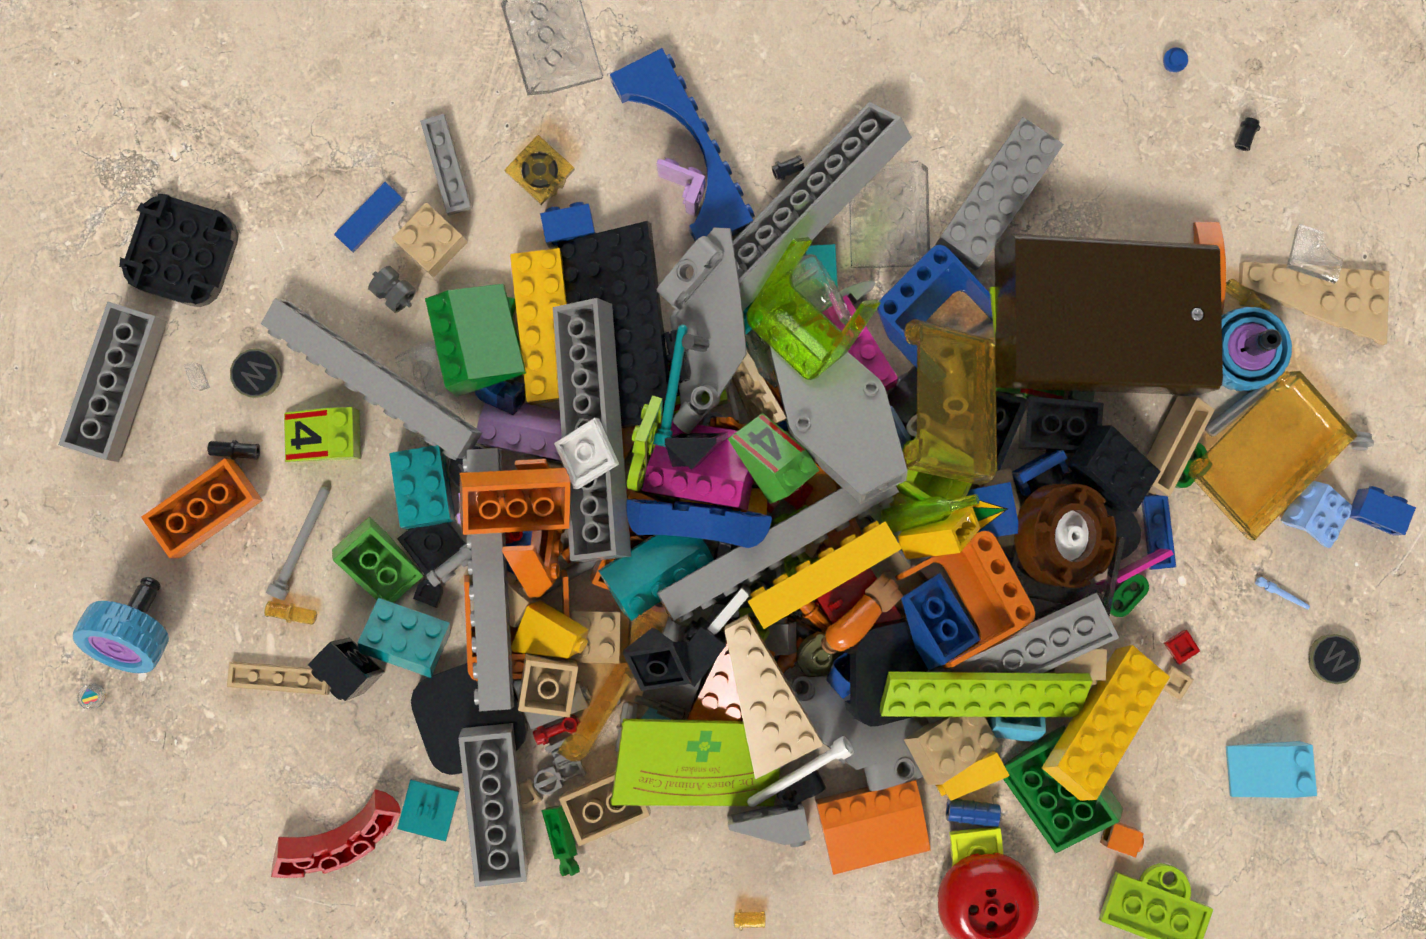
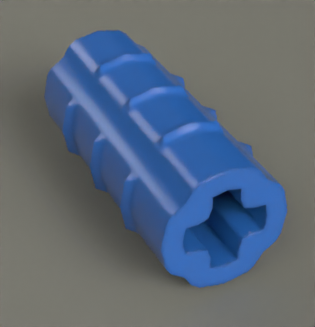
(973, 812)

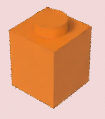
(1123, 839)

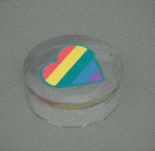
(91, 696)

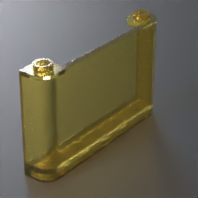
(953, 404)
(1272, 454)
(608, 700)

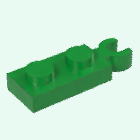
(561, 839)

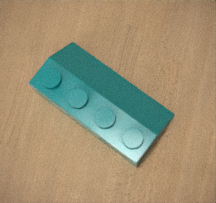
(651, 568)

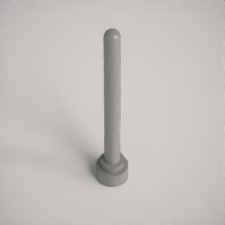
(279, 586)

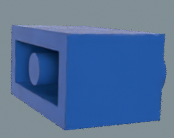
(567, 223)
(1382, 511)

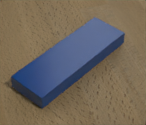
(369, 217)
(1158, 528)

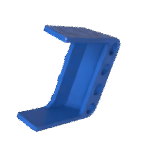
(924, 291)

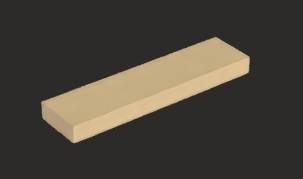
(274, 678)

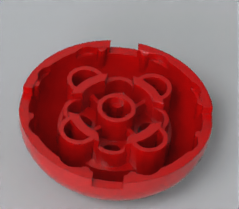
(967, 886)

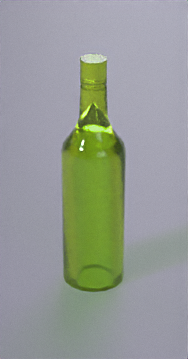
(924, 511)

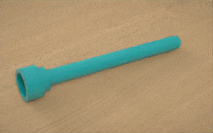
(665, 431)

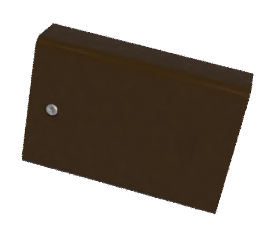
(1107, 315)

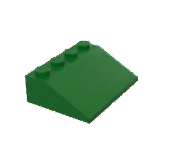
(474, 337)
(1052, 807)

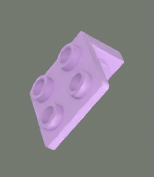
(689, 178)

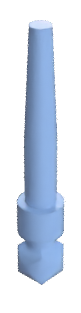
(1272, 588)

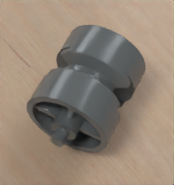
(388, 286)

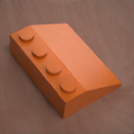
(872, 826)

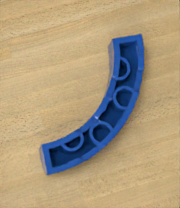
(697, 521)

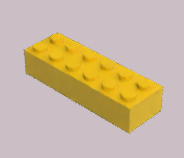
(538, 289)
(823, 575)
(1106, 723)

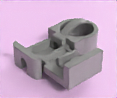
(567, 768)

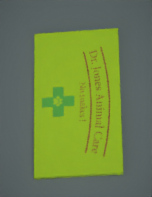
(686, 764)

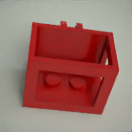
(845, 596)

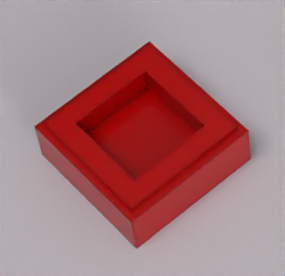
(1182, 647)

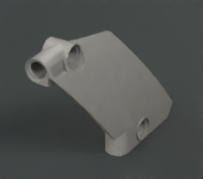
(712, 310)
(875, 747)

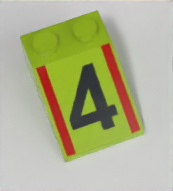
(322, 434)

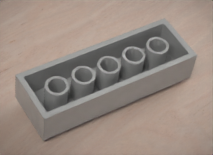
(1000, 193)
(112, 382)
(493, 804)

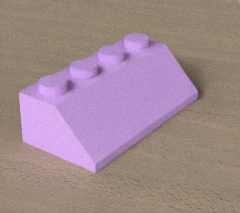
(528, 431)

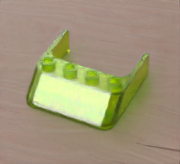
(796, 326)

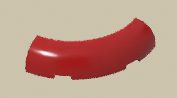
(338, 846)

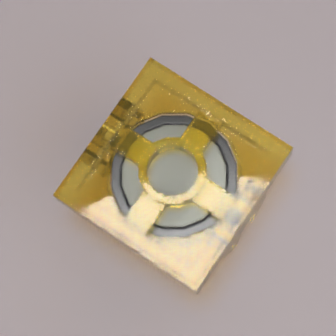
(539, 170)

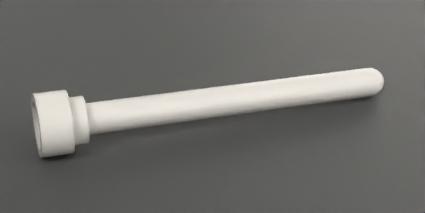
(840, 749)

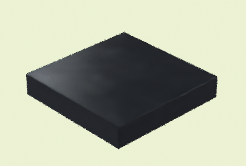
(431, 545)

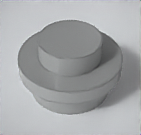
(1362, 441)

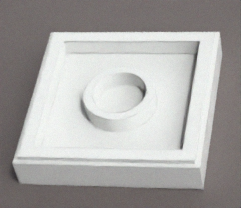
(586, 453)
(729, 609)

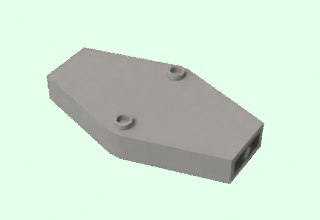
(844, 425)

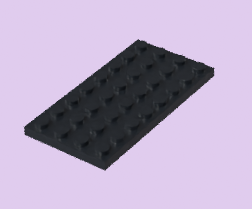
(623, 272)

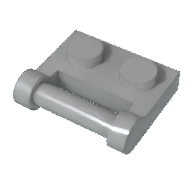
(446, 570)

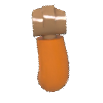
(859, 620)

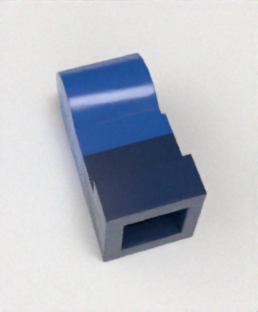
(503, 396)

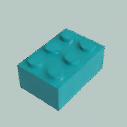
(422, 487)
(404, 637)

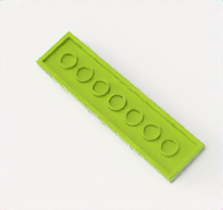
(984, 694)

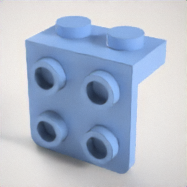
(1319, 513)

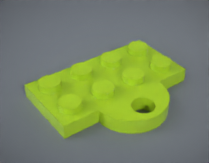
(643, 445)
(1153, 908)

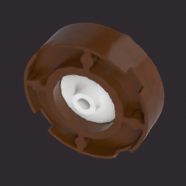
(1065, 535)

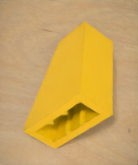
(940, 537)
(549, 633)
(978, 775)

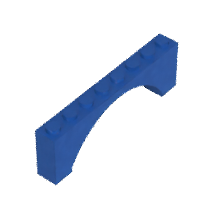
(657, 85)

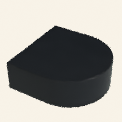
(428, 593)

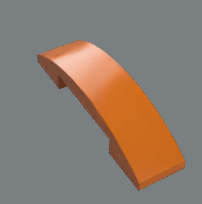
(1211, 234)

